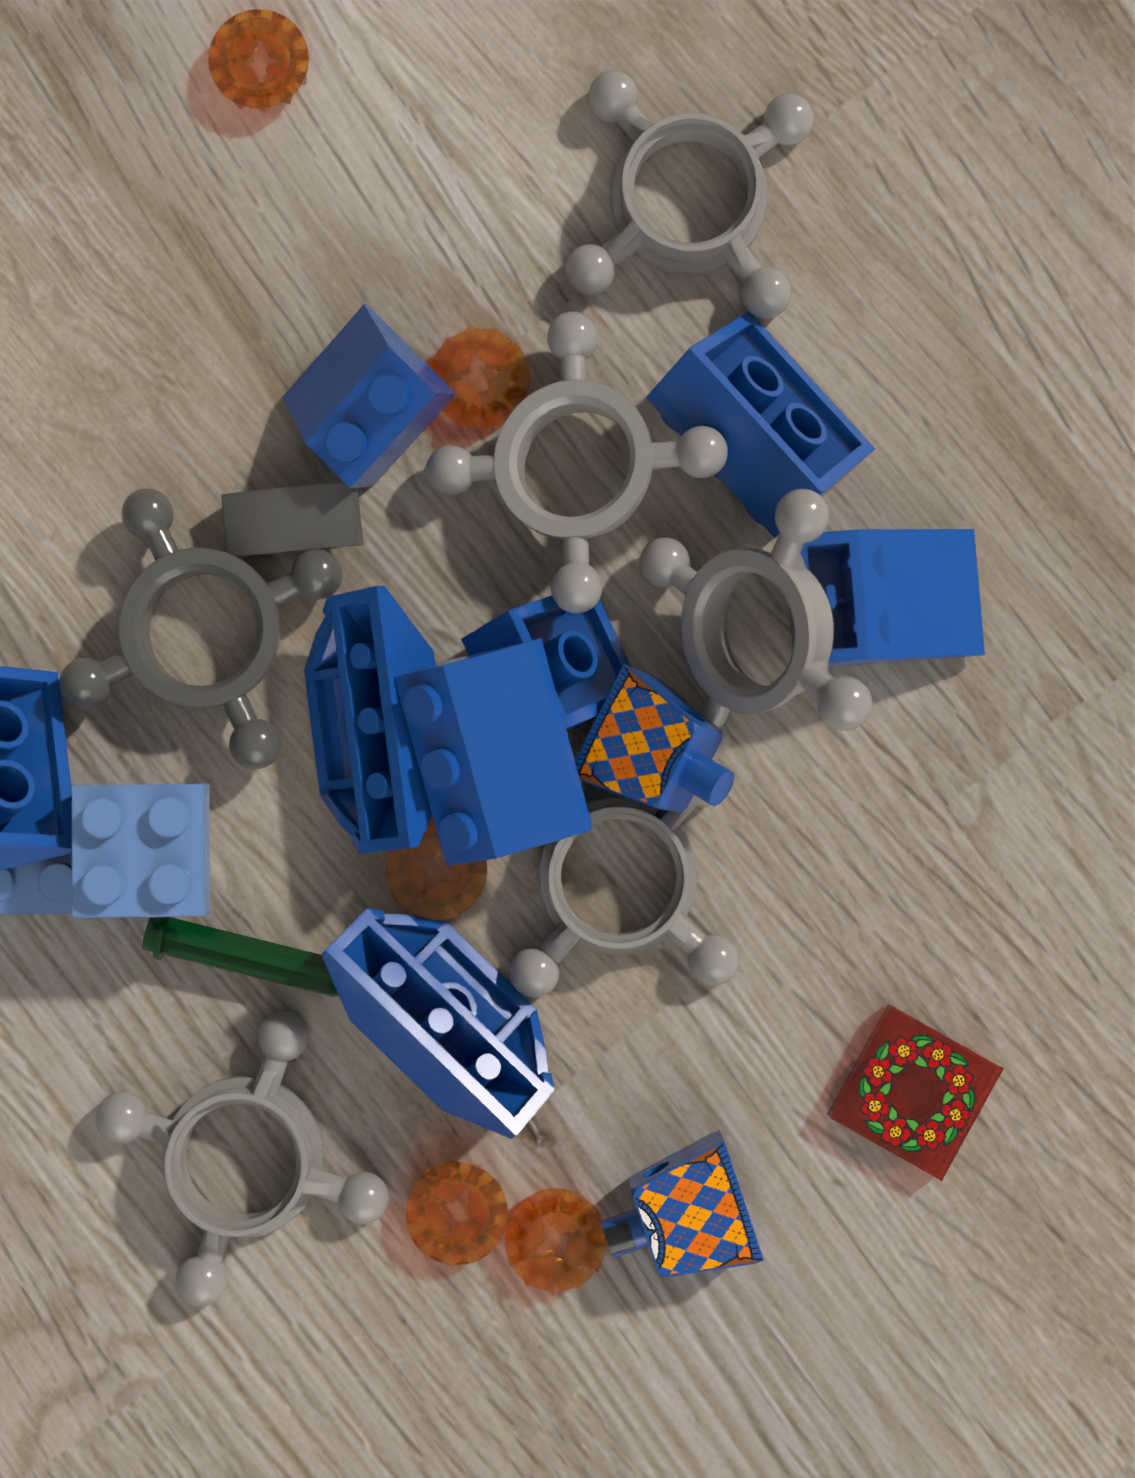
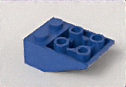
(899, 594)

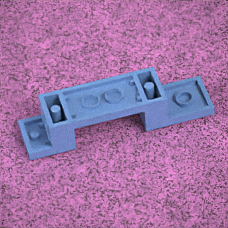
(131, 856)

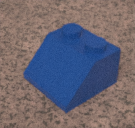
(365, 400)
(578, 647)

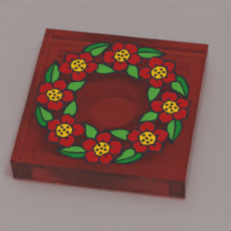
(914, 1092)

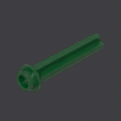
(237, 954)

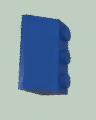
(769, 411)
(493, 753)
(33, 769)

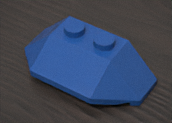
(358, 722)
(443, 1017)

